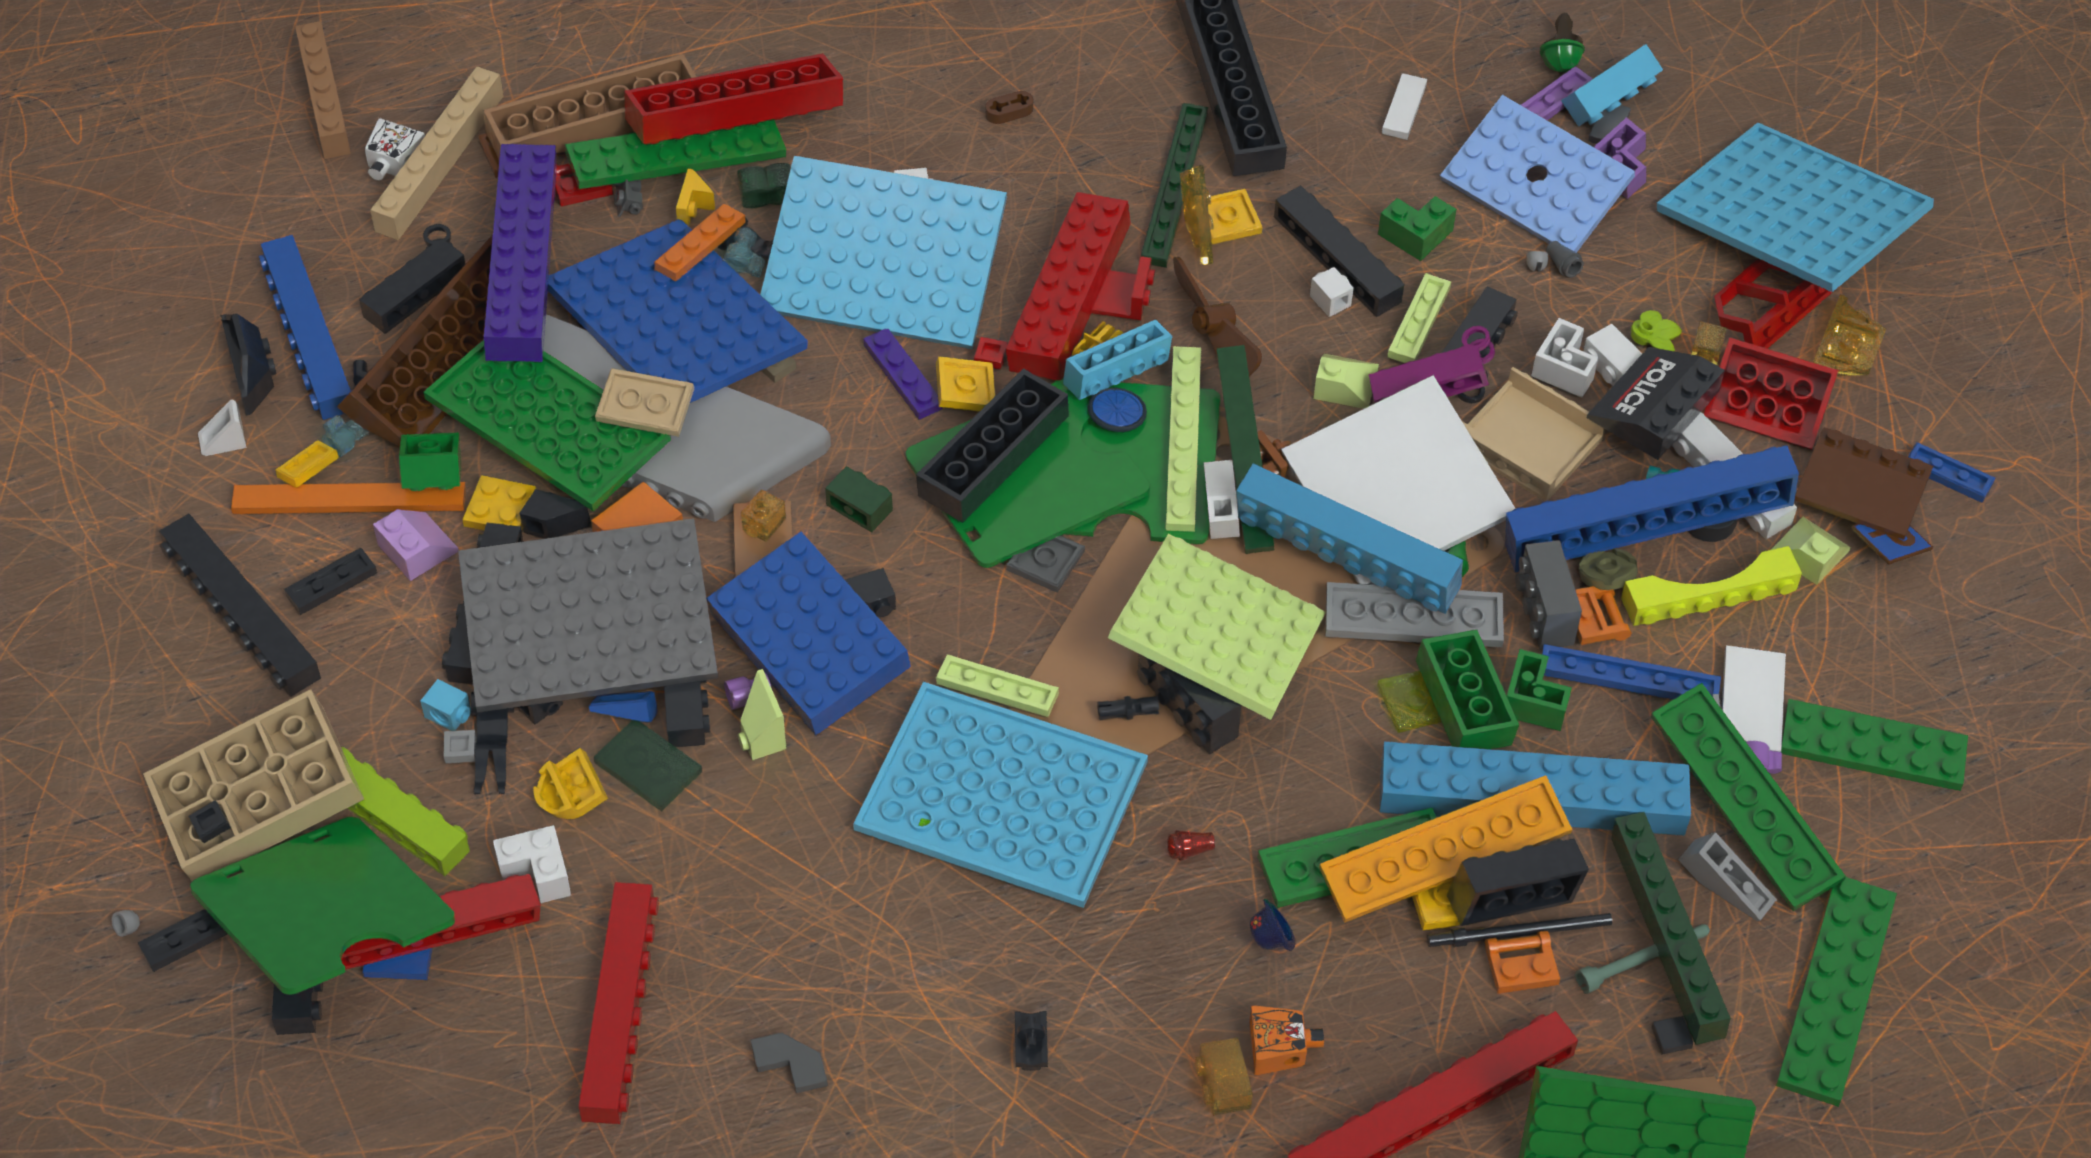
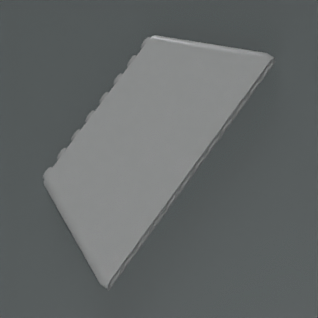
(726, 444)

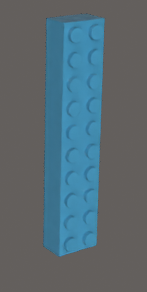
(1588, 788)

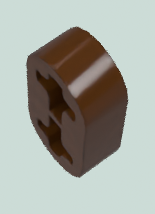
(1009, 107)

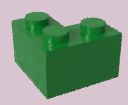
(1417, 230)
(1534, 698)

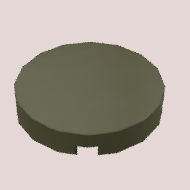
(1608, 569)

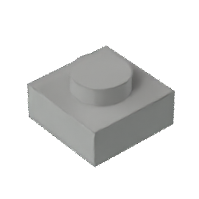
(459, 746)

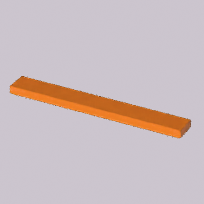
(343, 498)

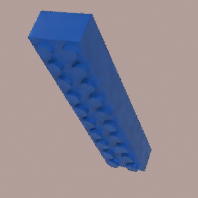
(1657, 505)

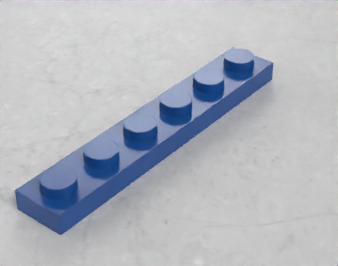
(1624, 673)

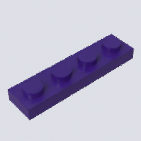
(902, 373)

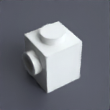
(1331, 291)

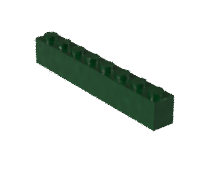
(1670, 929)

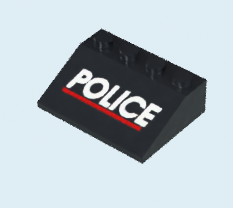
(1658, 399)

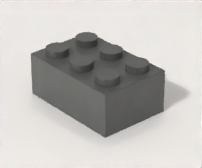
(1548, 594)

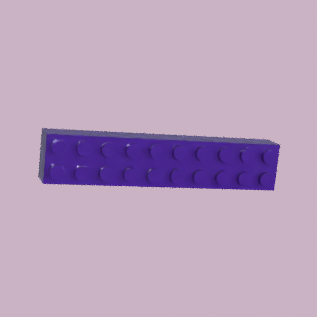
(520, 253)

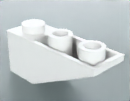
(1221, 499)

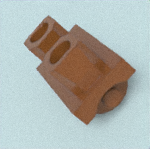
(1273, 454)

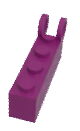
(1454, 370)

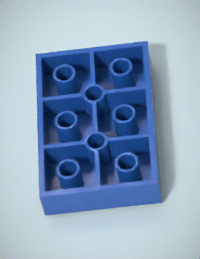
(808, 632)

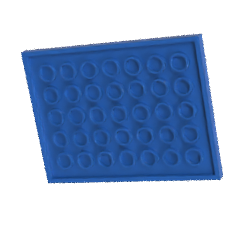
(690, 330)

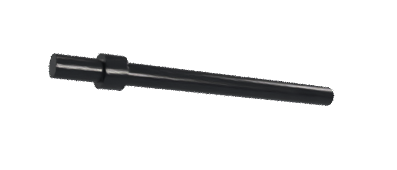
(1460, 937)

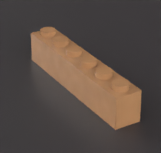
(322, 90)

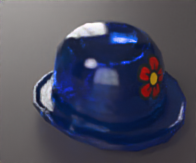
(1271, 928)

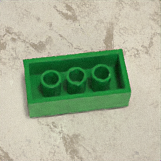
(1467, 691)

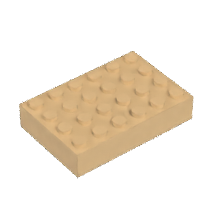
(265, 775)

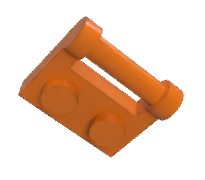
(1592, 623)
(1522, 971)

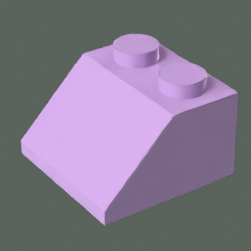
(413, 541)

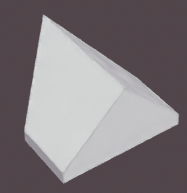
(223, 431)

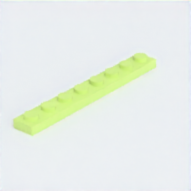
(1183, 439)

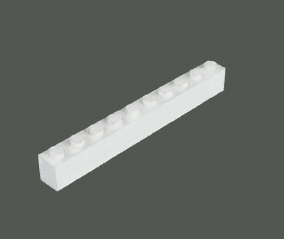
(1701, 439)

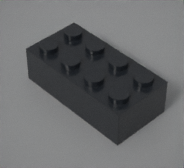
(1205, 714)
(1517, 881)

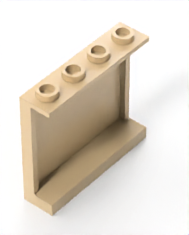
(1533, 435)

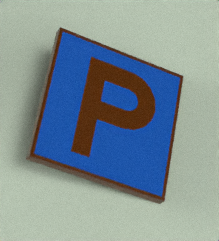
(1892, 548)

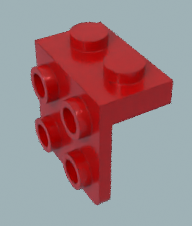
(1126, 293)

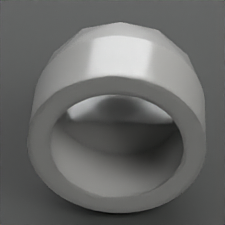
(1538, 259)
(125, 922)

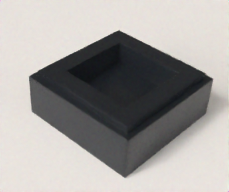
(209, 821)
(1672, 1035)

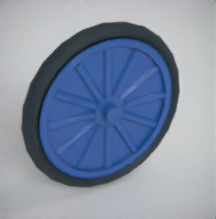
(1117, 409)

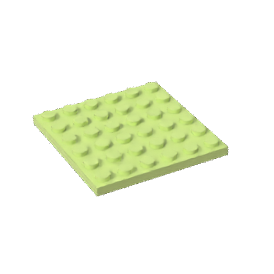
(1218, 625)

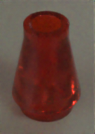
(1189, 844)

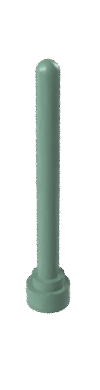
(1594, 976)

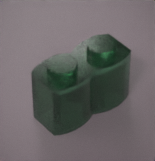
(763, 185)

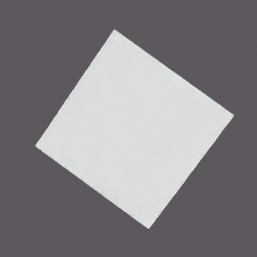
(1406, 467)

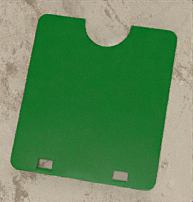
(1150, 451)
(1047, 494)
(313, 900)

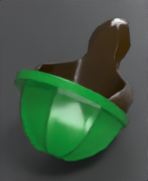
(1564, 49)

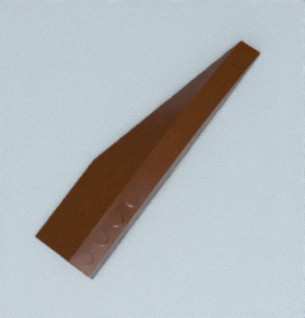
(392, 392)

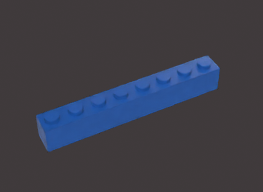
(306, 324)

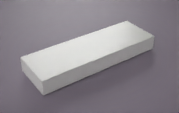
(1404, 106)

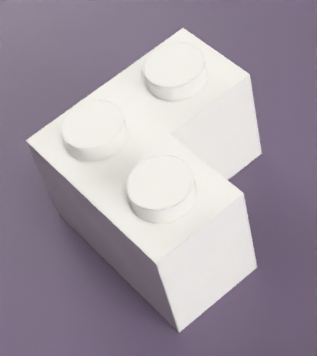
(1562, 361)
(537, 855)

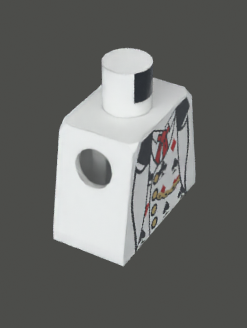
(390, 148)

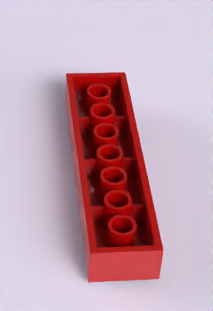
(733, 98)
(1068, 285)

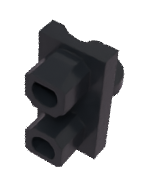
(1031, 1040)

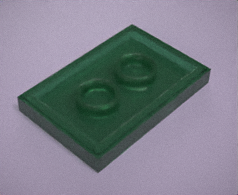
(648, 764)

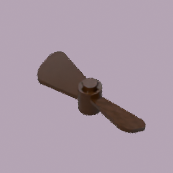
(1216, 319)

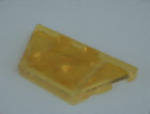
(1196, 214)
(1850, 341)

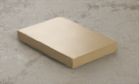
(644, 402)

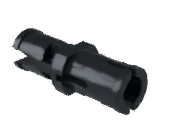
(1128, 707)

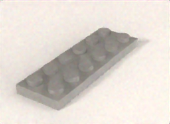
(1382, 614)

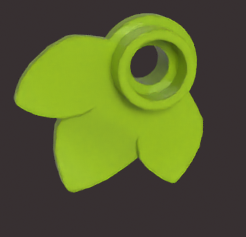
(1655, 331)

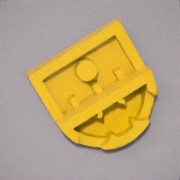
(569, 787)

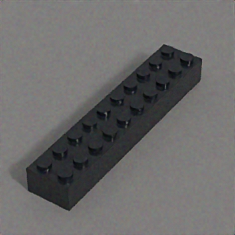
(1234, 85)

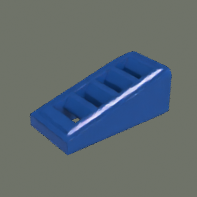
(633, 706)

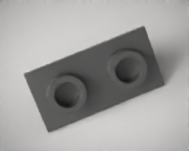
(628, 197)

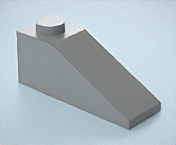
(1726, 875)

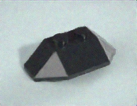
(249, 360)

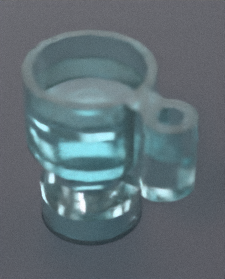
(740, 256)
(342, 435)

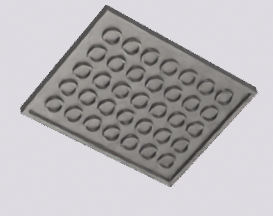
(586, 615)

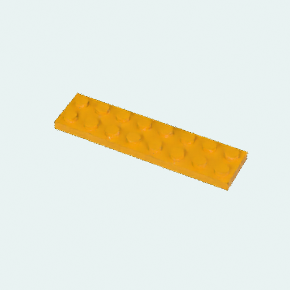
(1434, 850)

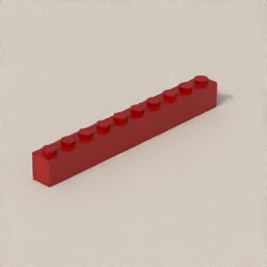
(1447, 1094)

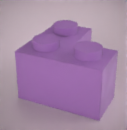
(1624, 145)

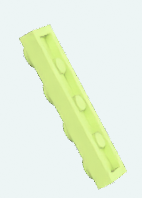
(1419, 319)
(997, 685)

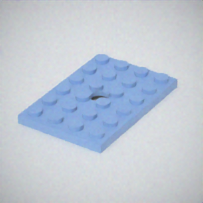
(1560, 208)

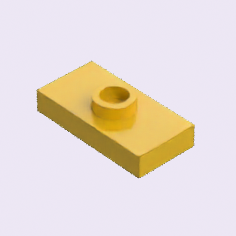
(307, 463)

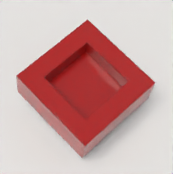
(991, 351)

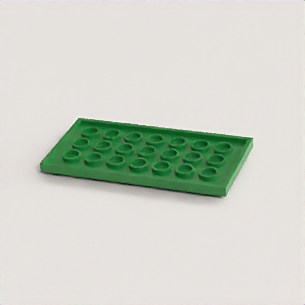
(545, 422)

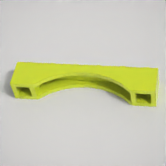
(1658, 599)

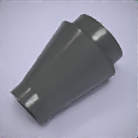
(1566, 260)

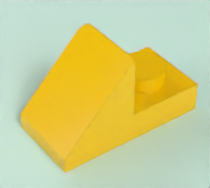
(694, 195)

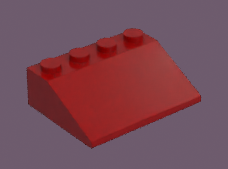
(1772, 393)

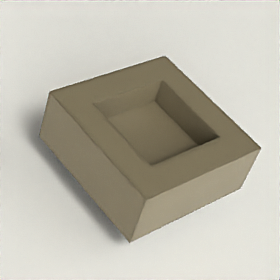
(780, 370)

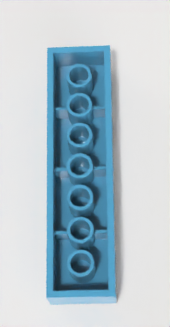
(1349, 539)

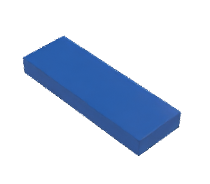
(1954, 473)

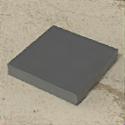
(1047, 563)

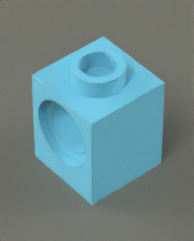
(446, 705)

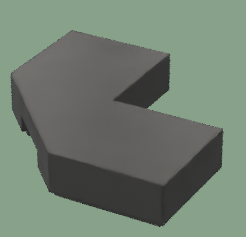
(782, 1051)

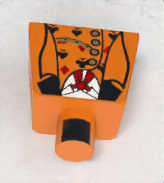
(1280, 1039)

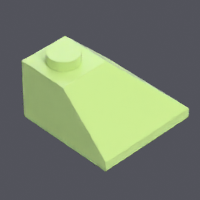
(1344, 381)
(1813, 549)
(762, 721)

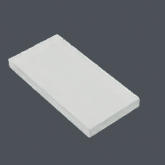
(1754, 693)

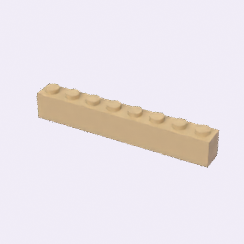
(436, 154)

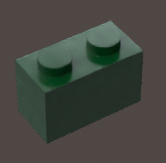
(859, 499)

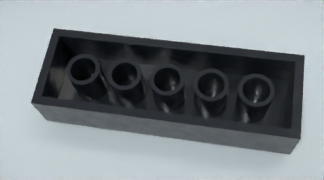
(992, 445)

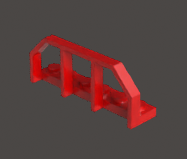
(1780, 318)

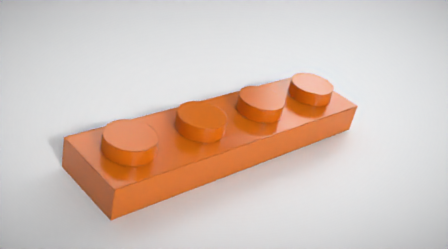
(699, 242)

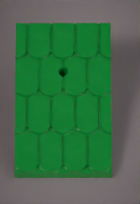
(1621, 1118)

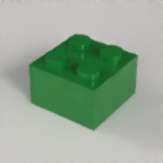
(430, 461)

